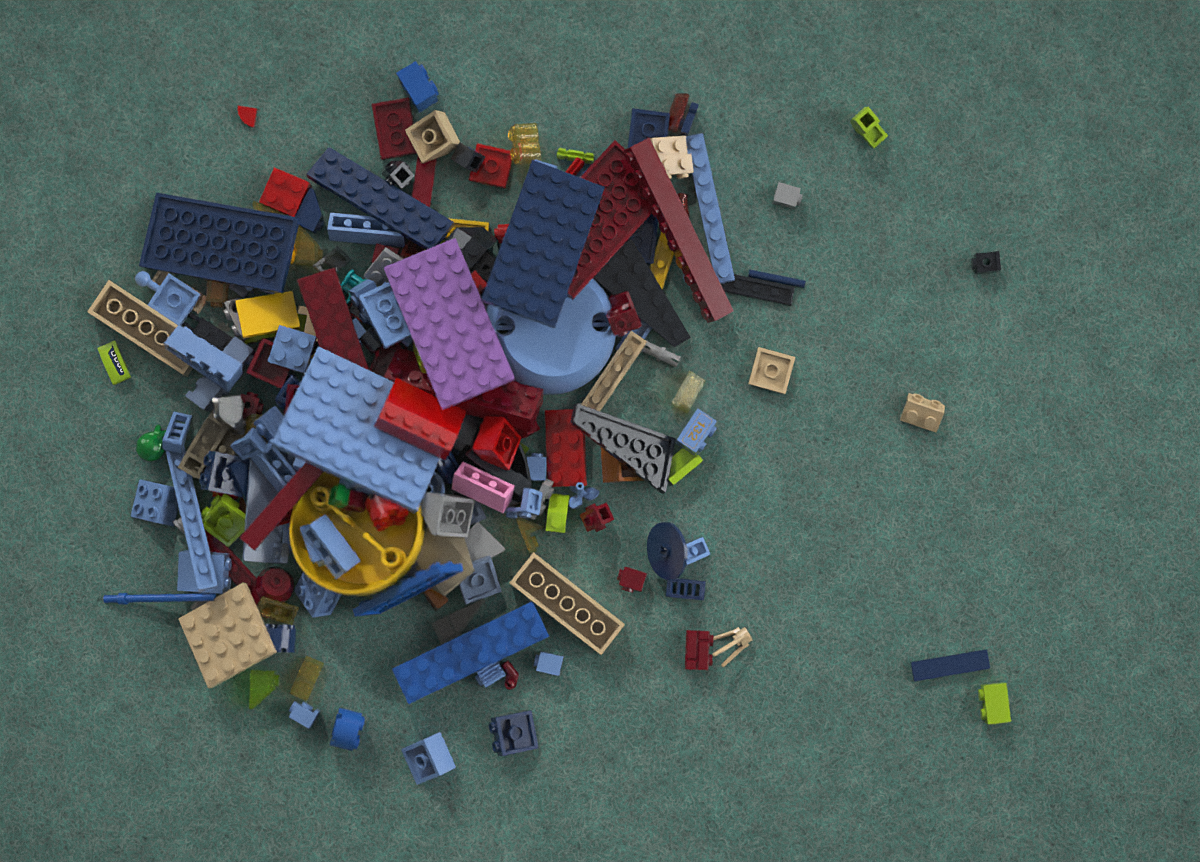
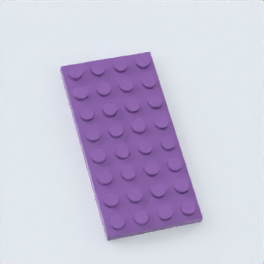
(449, 323)

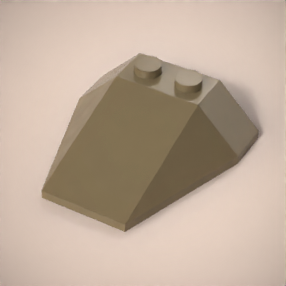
(210, 437)
(443, 550)

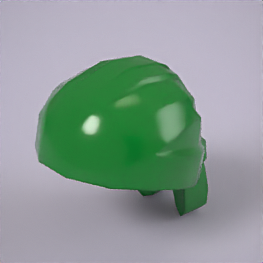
(150, 446)

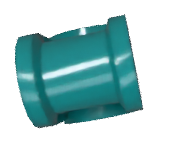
(348, 283)

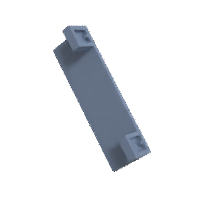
(259, 495)

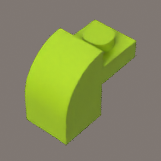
(867, 126)

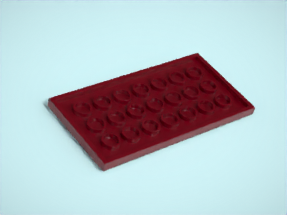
(617, 216)

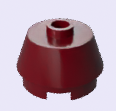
(275, 584)

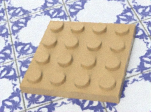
(227, 635)

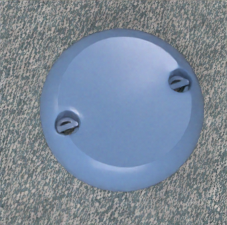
(559, 356)

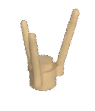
(741, 638)

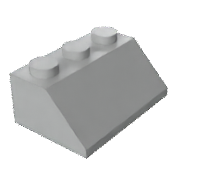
(447, 513)

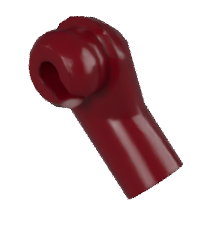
(511, 675)

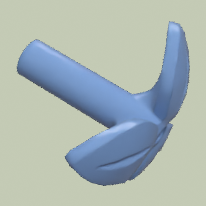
(576, 500)

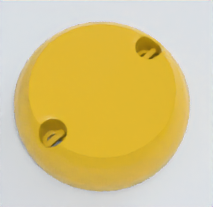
(371, 546)

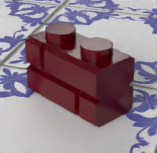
(697, 650)

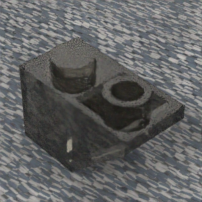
(229, 413)

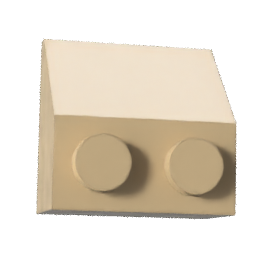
(433, 136)

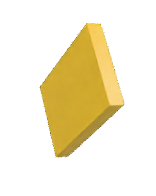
(265, 314)

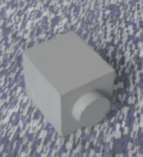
(787, 196)

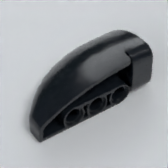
(463, 448)

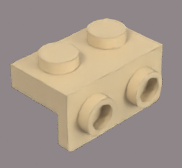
(923, 412)

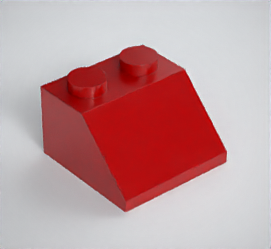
(497, 442)

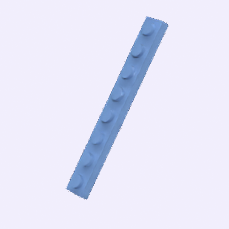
(709, 209)
(192, 523)

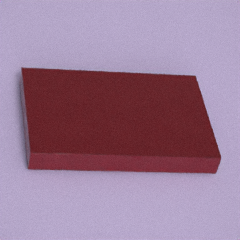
(391, 121)

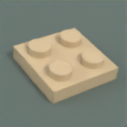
(771, 370)

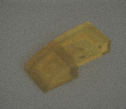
(306, 678)

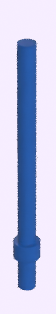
(124, 598)

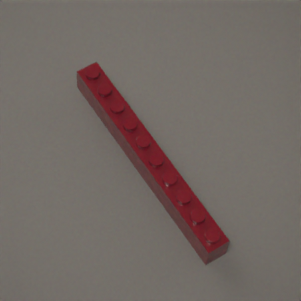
(678, 230)

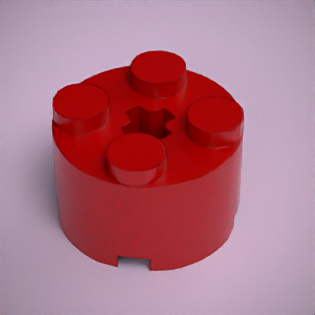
(385, 513)

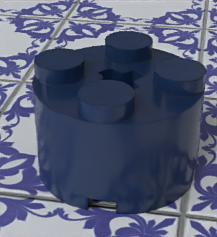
(282, 637)

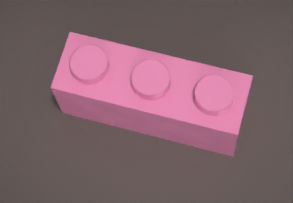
(483, 487)

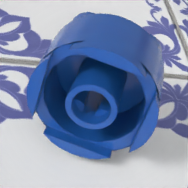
(346, 729)

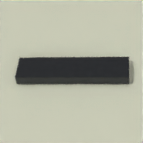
(760, 289)

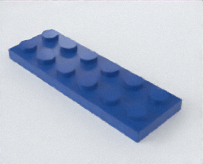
(407, 589)

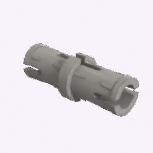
(661, 354)

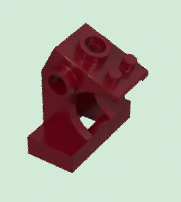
(619, 320)

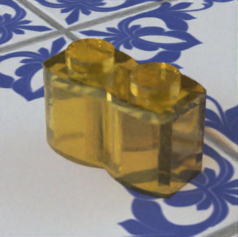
(525, 143)

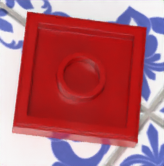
(494, 168)

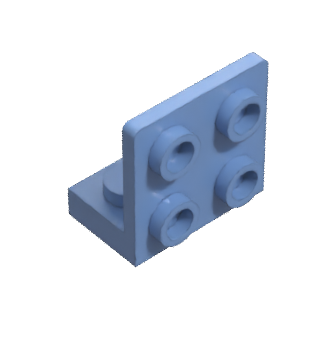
(155, 503)
(315, 598)

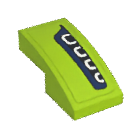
(114, 362)

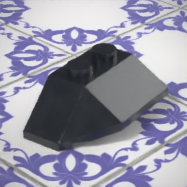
(473, 243)

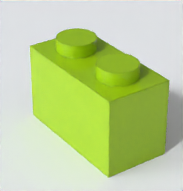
(995, 703)

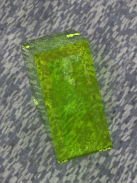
(262, 685)

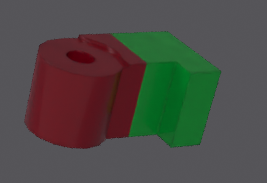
(347, 498)

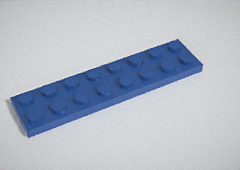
(470, 652)

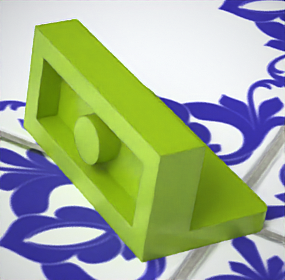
(682, 464)

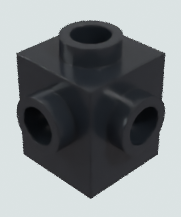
(402, 172)

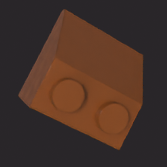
(614, 471)

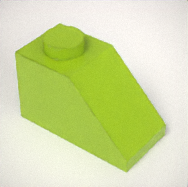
(557, 513)

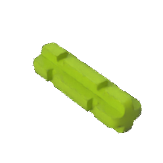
(571, 155)

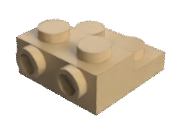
(674, 155)

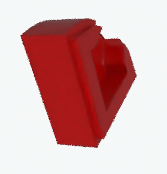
(247, 115)

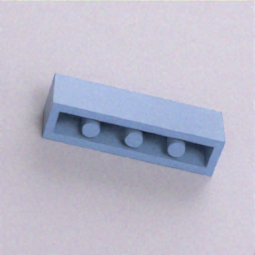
(362, 230)

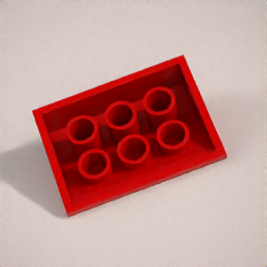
(419, 419)

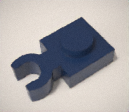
(685, 124)

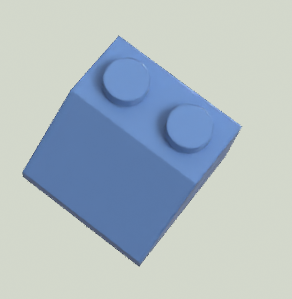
(428, 758)

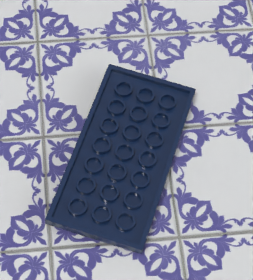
(219, 242)
(543, 244)

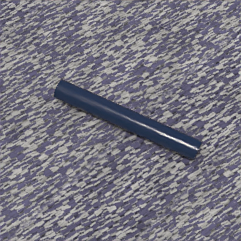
(776, 278)

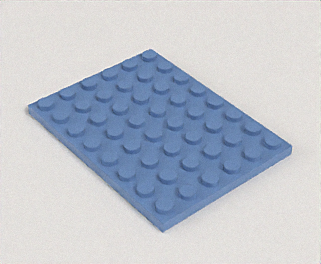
(335, 431)

